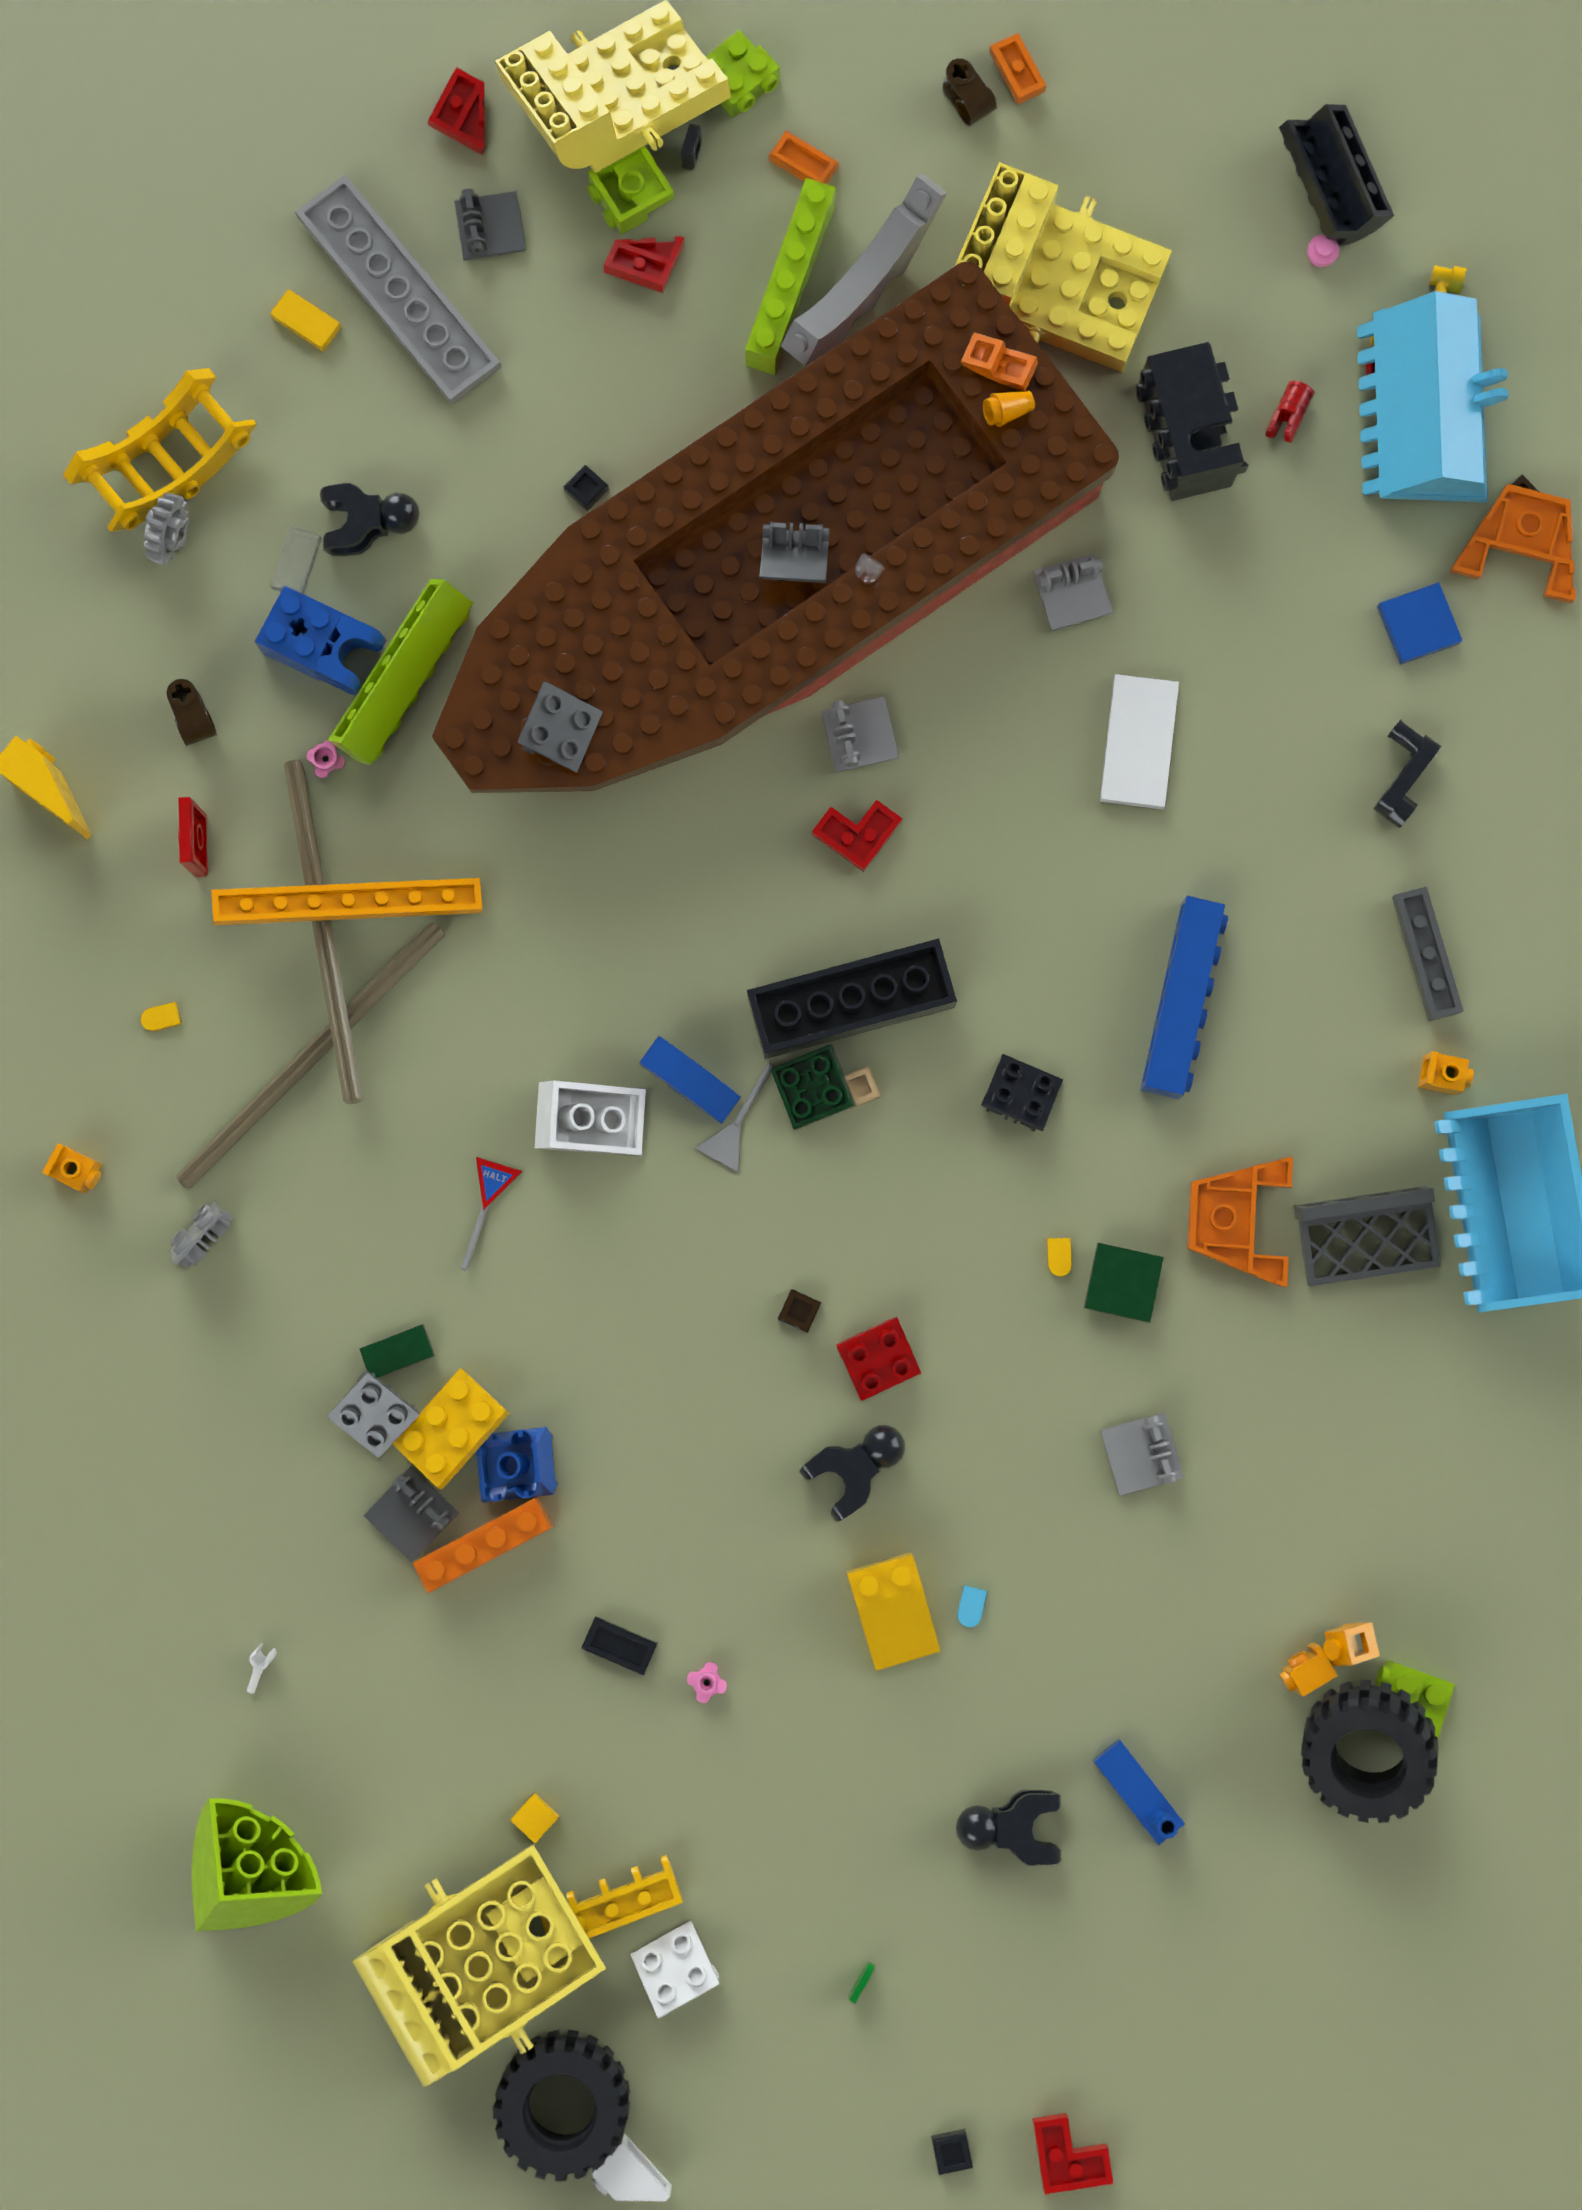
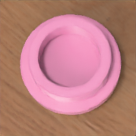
(1322, 251)

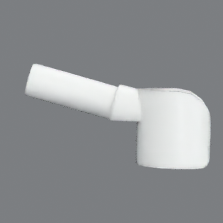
(259, 1663)

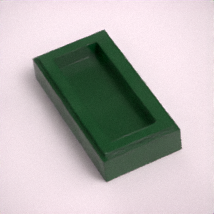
(397, 1351)

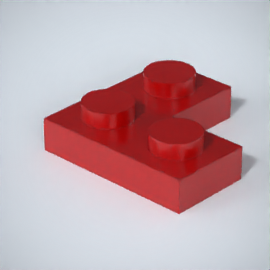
(858, 842)
(1066, 2167)

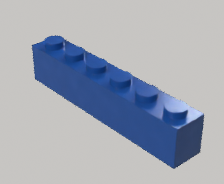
(1183, 998)

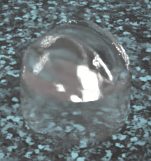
(870, 567)

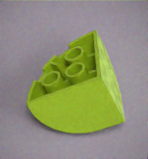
(247, 1868)

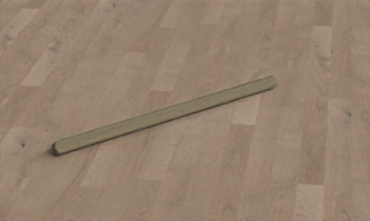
(323, 936)
(307, 1058)

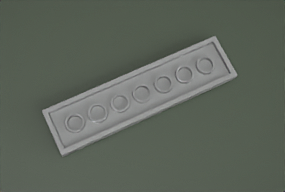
(398, 289)

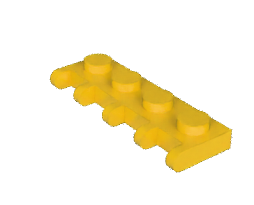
(625, 1903)

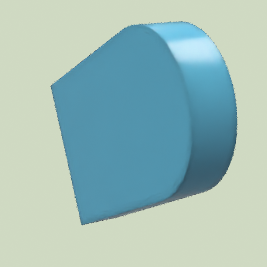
(971, 1606)

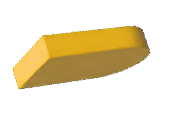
(161, 1017)
(1059, 1256)

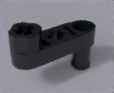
(1394, 803)

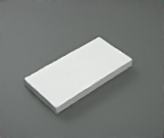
(1139, 741)

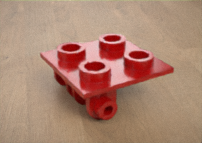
(878, 1358)

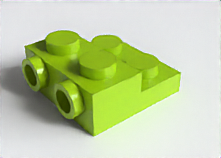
(748, 72)
(629, 190)
(1426, 1689)

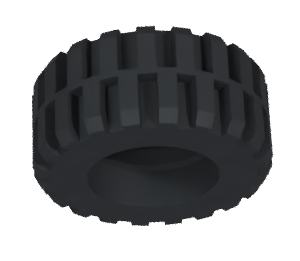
(1360, 1791)
(562, 2152)

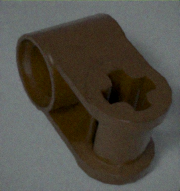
(967, 92)
(190, 716)

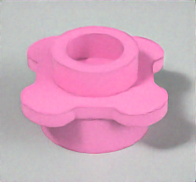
(319, 752)
(697, 1679)

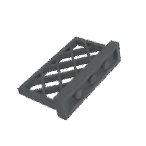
(1361, 1207)

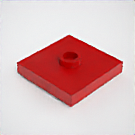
(192, 837)

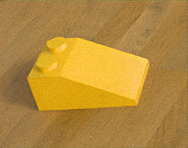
(33, 772)
(893, 1611)

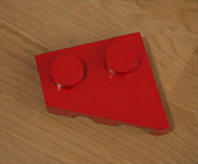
(461, 111)
(644, 261)

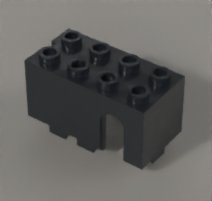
(1187, 416)

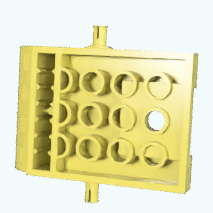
(613, 89)
(1063, 268)
(475, 1968)

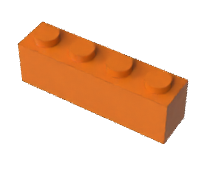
(483, 1544)

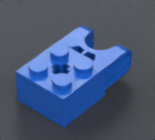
(324, 645)

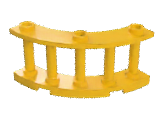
(146, 437)

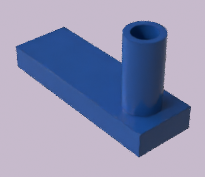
(1139, 1792)

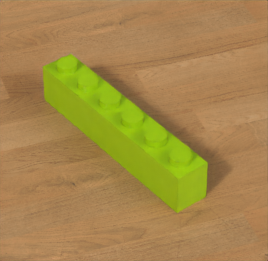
(790, 275)
(401, 671)

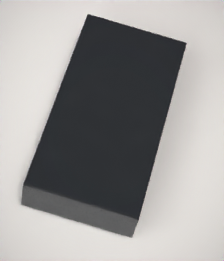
(619, 1645)

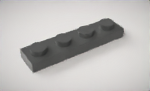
(1427, 954)

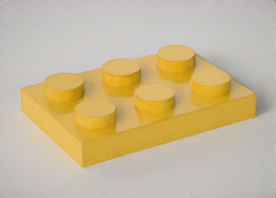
(451, 1428)

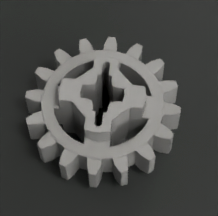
(166, 528)

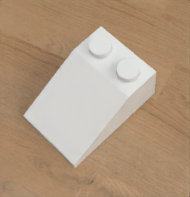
(589, 1118)

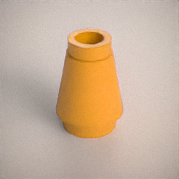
(1005, 407)

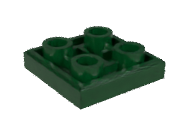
(813, 1087)
(1123, 1282)

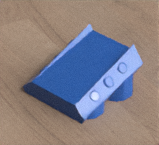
(516, 1465)

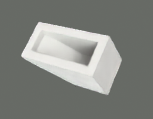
(630, 2175)

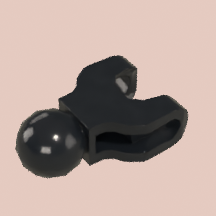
(366, 519)
(857, 1466)
(1011, 1827)

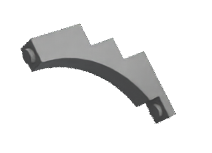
(859, 289)

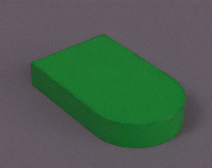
(861, 1982)

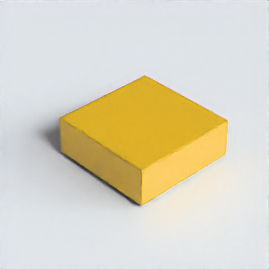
(534, 1817)

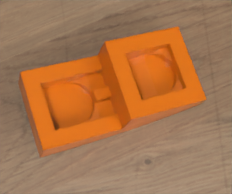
(996, 362)

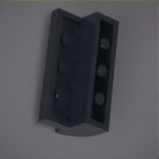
(1337, 174)

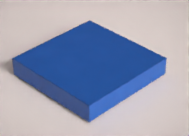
(1419, 623)

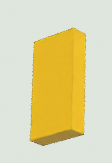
(305, 320)

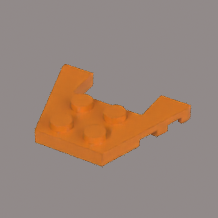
(1527, 526)
(1224, 1219)

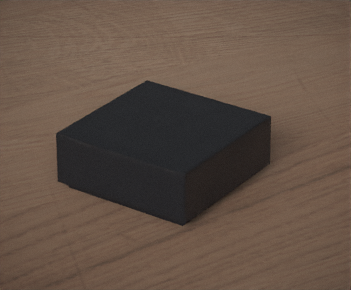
(691, 147)
(586, 487)
(952, 2151)

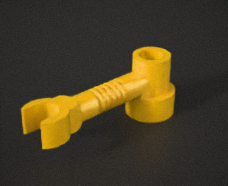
(1448, 279)

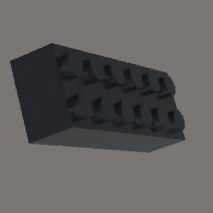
(851, 998)

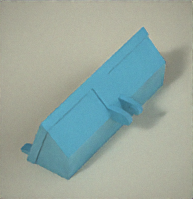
(1428, 400)
(1516, 1201)

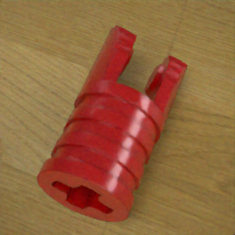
(1291, 410)

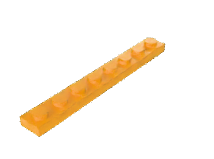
(346, 901)

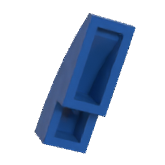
(689, 1079)

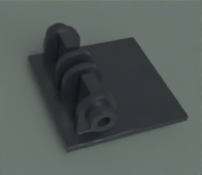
(1022, 1093)

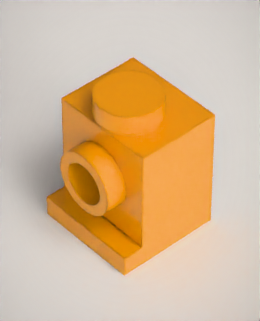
(1434, 1075)
(61, 1162)
(1342, 1646)
(1307, 1671)

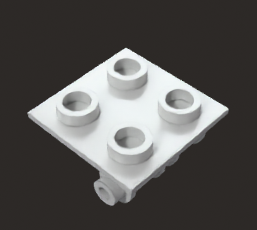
(675, 1969)

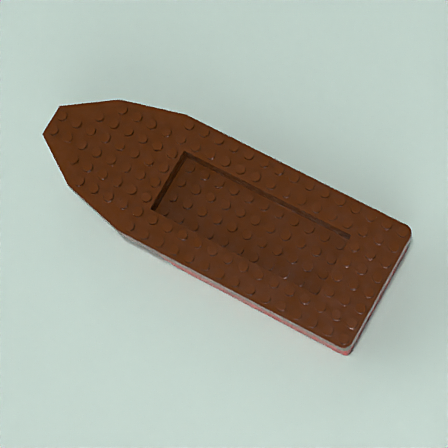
(659, 588)

